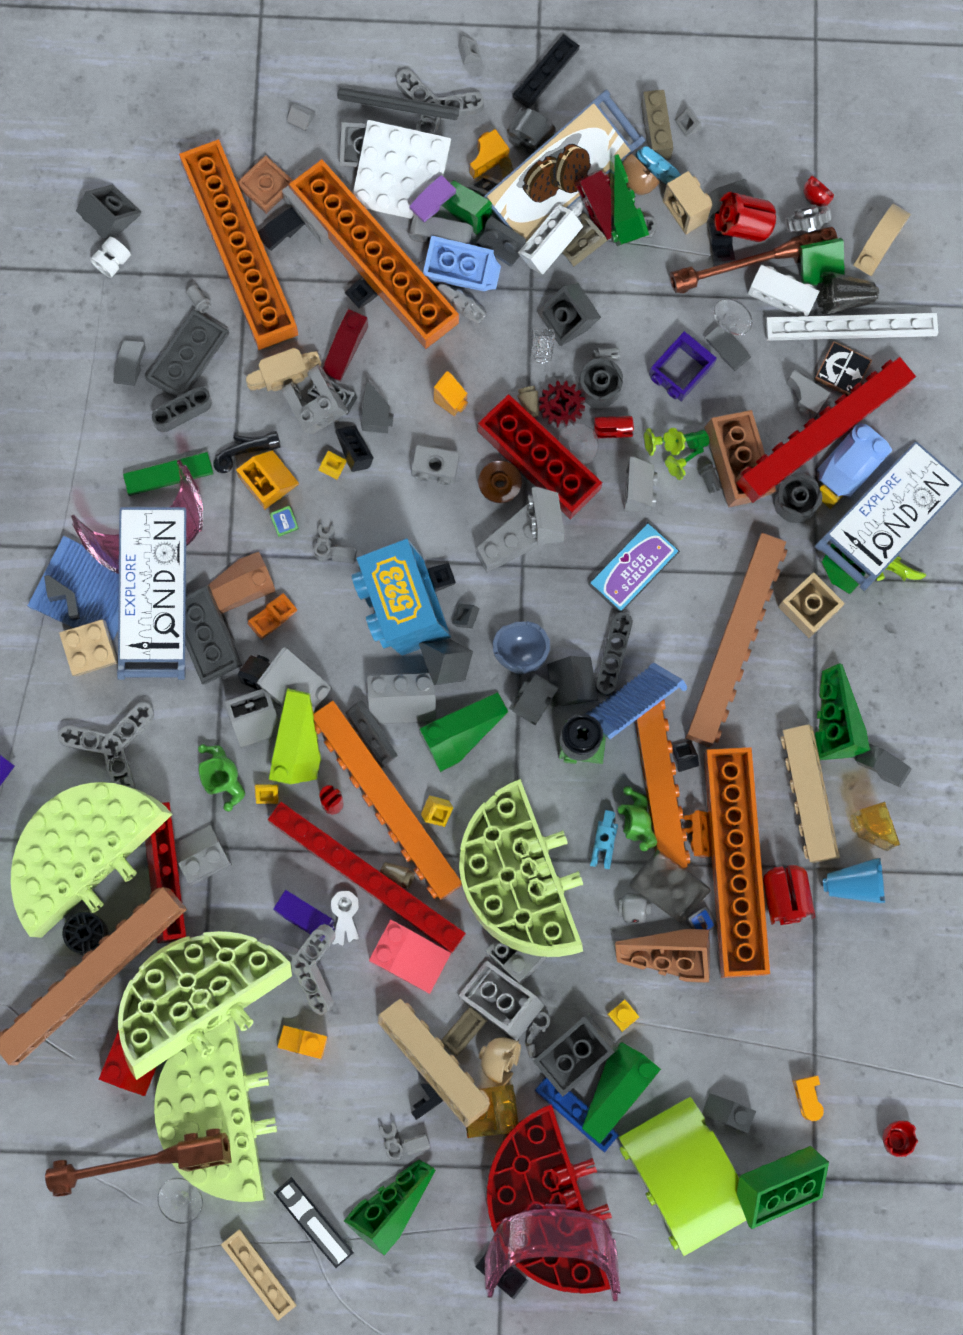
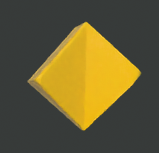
(436, 811)

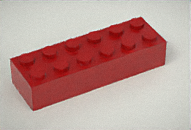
(539, 455)

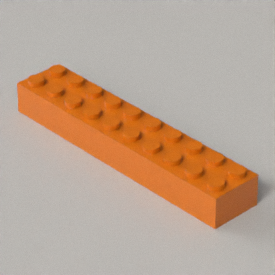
(238, 244)
(375, 255)
(736, 863)

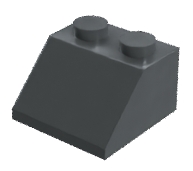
(107, 211)
(569, 313)

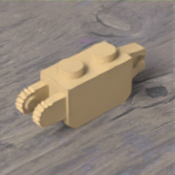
(282, 370)

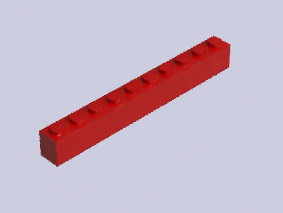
(826, 429)
(366, 877)

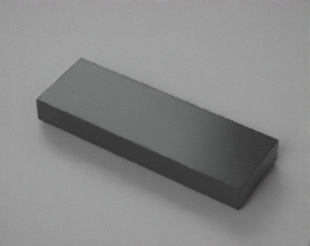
(371, 734)

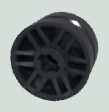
(77, 925)

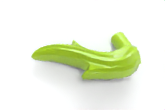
(902, 570)

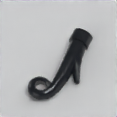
(247, 445)

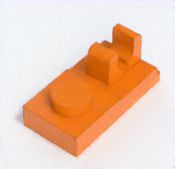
(701, 836)

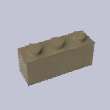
(657, 122)

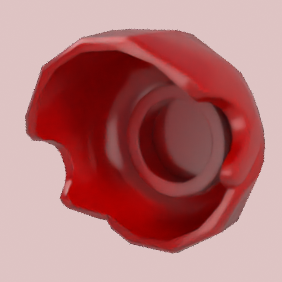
(817, 193)
(899, 1138)

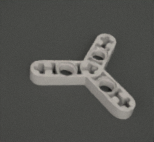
(430, 98)
(116, 736)
(305, 961)

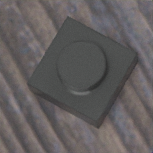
(465, 616)

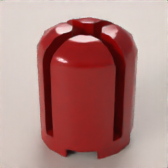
(745, 217)
(788, 894)

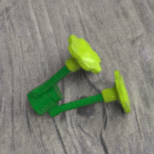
(675, 443)

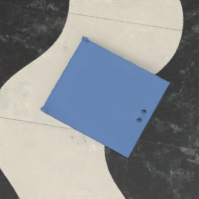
(90, 581)
(635, 699)

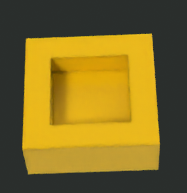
(332, 465)
(623, 1015)

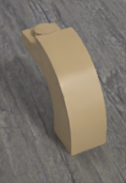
(881, 239)

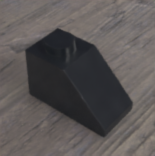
(253, 670)

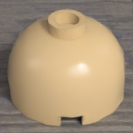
(498, 1059)

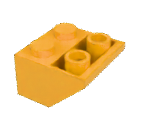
(266, 478)

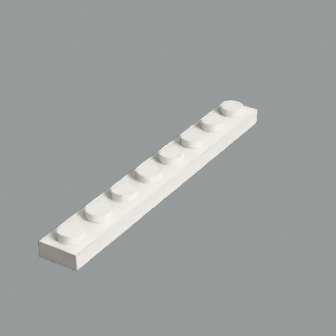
(851, 326)

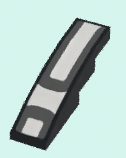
(313, 1222)

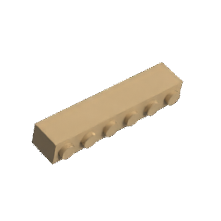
(811, 794)
(434, 1062)

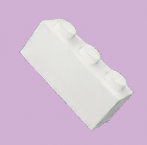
(550, 239)
(783, 291)

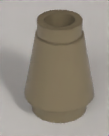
(529, 400)
(399, 874)

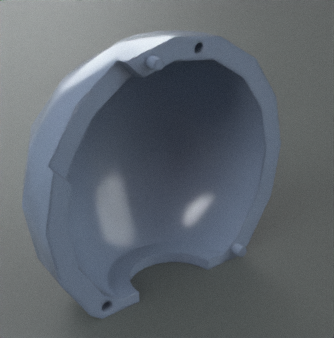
(521, 647)

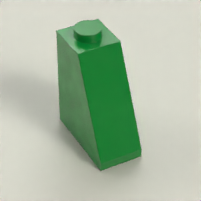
(469, 207)

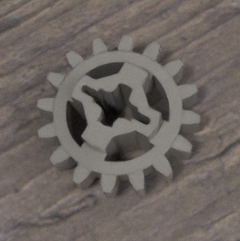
(808, 219)

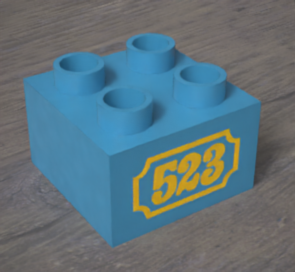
(403, 598)

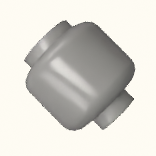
(634, 908)

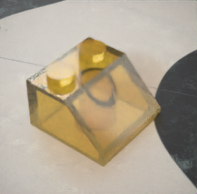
(875, 826)
(500, 1115)

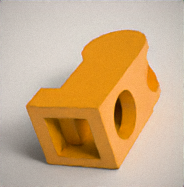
(807, 1098)

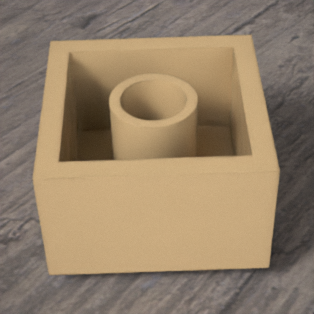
(687, 202)
(811, 605)
(88, 648)

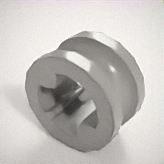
(649, 220)

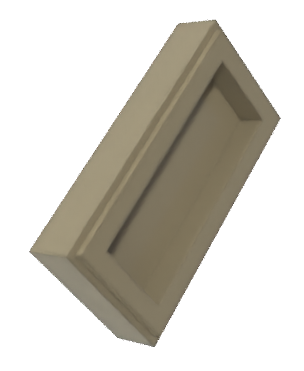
(463, 1031)

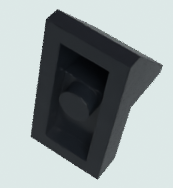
(424, 1106)

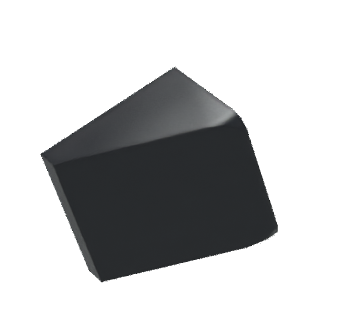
(685, 756)

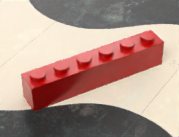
(164, 872)

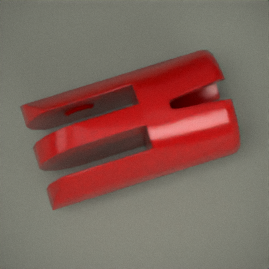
(614, 427)
(331, 800)

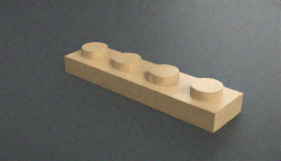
(258, 1274)

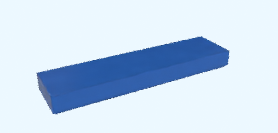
(573, 1110)

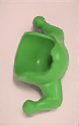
(220, 775)
(638, 820)

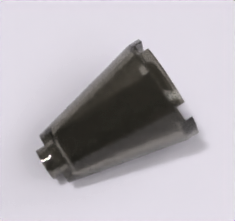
(844, 292)

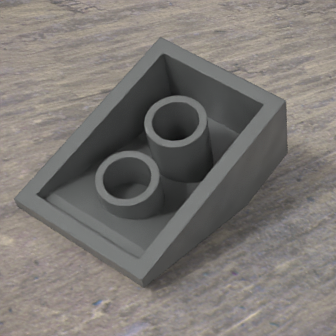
(575, 1054)

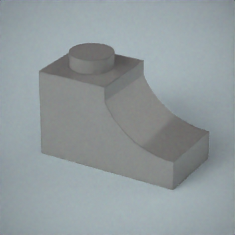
(809, 395)

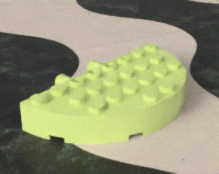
(75, 846)
(513, 879)
(191, 991)
(213, 1094)

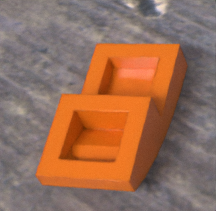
(272, 616)

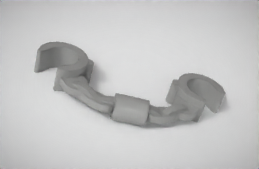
(534, 1028)

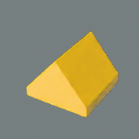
(829, 498)
(267, 793)

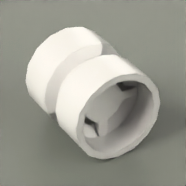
(115, 251)

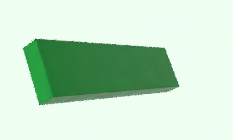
(166, 474)

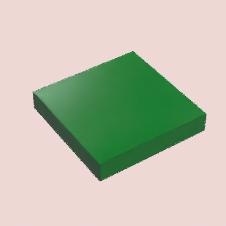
(821, 257)

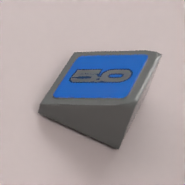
(701, 920)

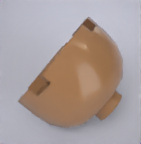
(639, 177)

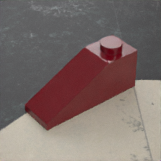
(596, 196)
(345, 344)

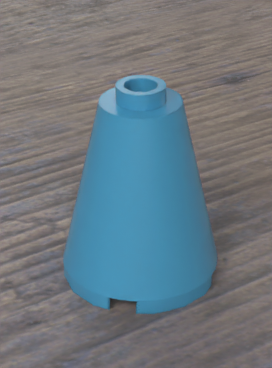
(857, 882)

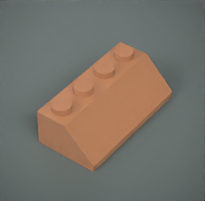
(734, 448)

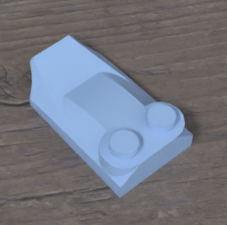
(461, 265)
(853, 460)

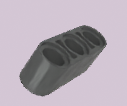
(188, 400)

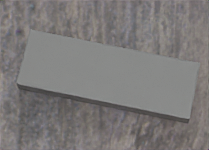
(309, 219)

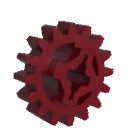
(553, 405)

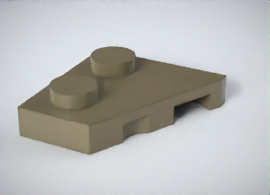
(585, 242)

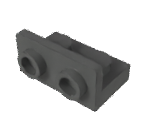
(502, 240)

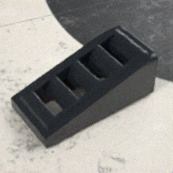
(355, 461)

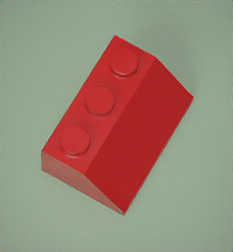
(118, 1073)

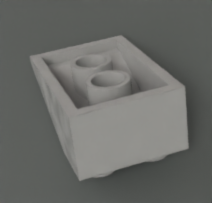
(290, 672)
(501, 1000)

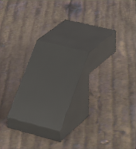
(739, 187)
(57, 592)
(885, 765)

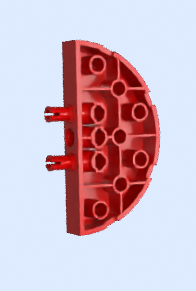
(536, 1171)

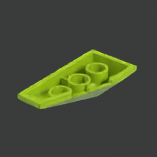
(296, 747)

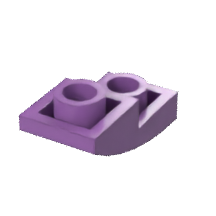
(432, 198)

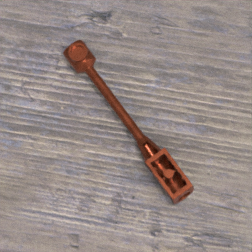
(688, 277)
(190, 1155)

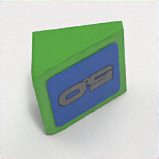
(284, 521)

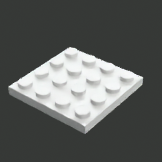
(398, 167)

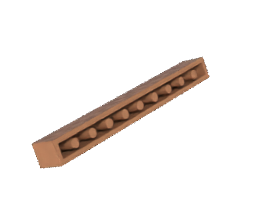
(736, 640)
(90, 975)

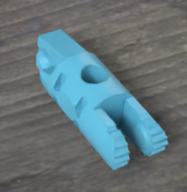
(657, 165)
(605, 829)

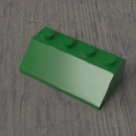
(782, 1186)

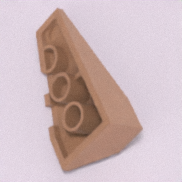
(242, 583)
(675, 952)

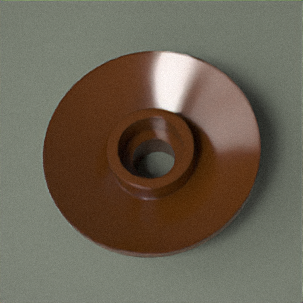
(503, 472)

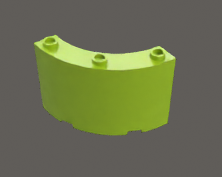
(685, 1175)

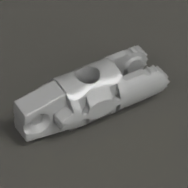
(462, 303)

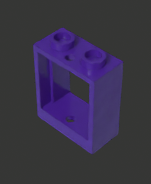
(694, 350)
(301, 913)

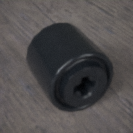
(579, 748)

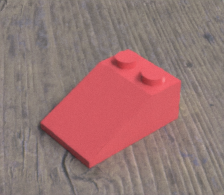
(409, 956)

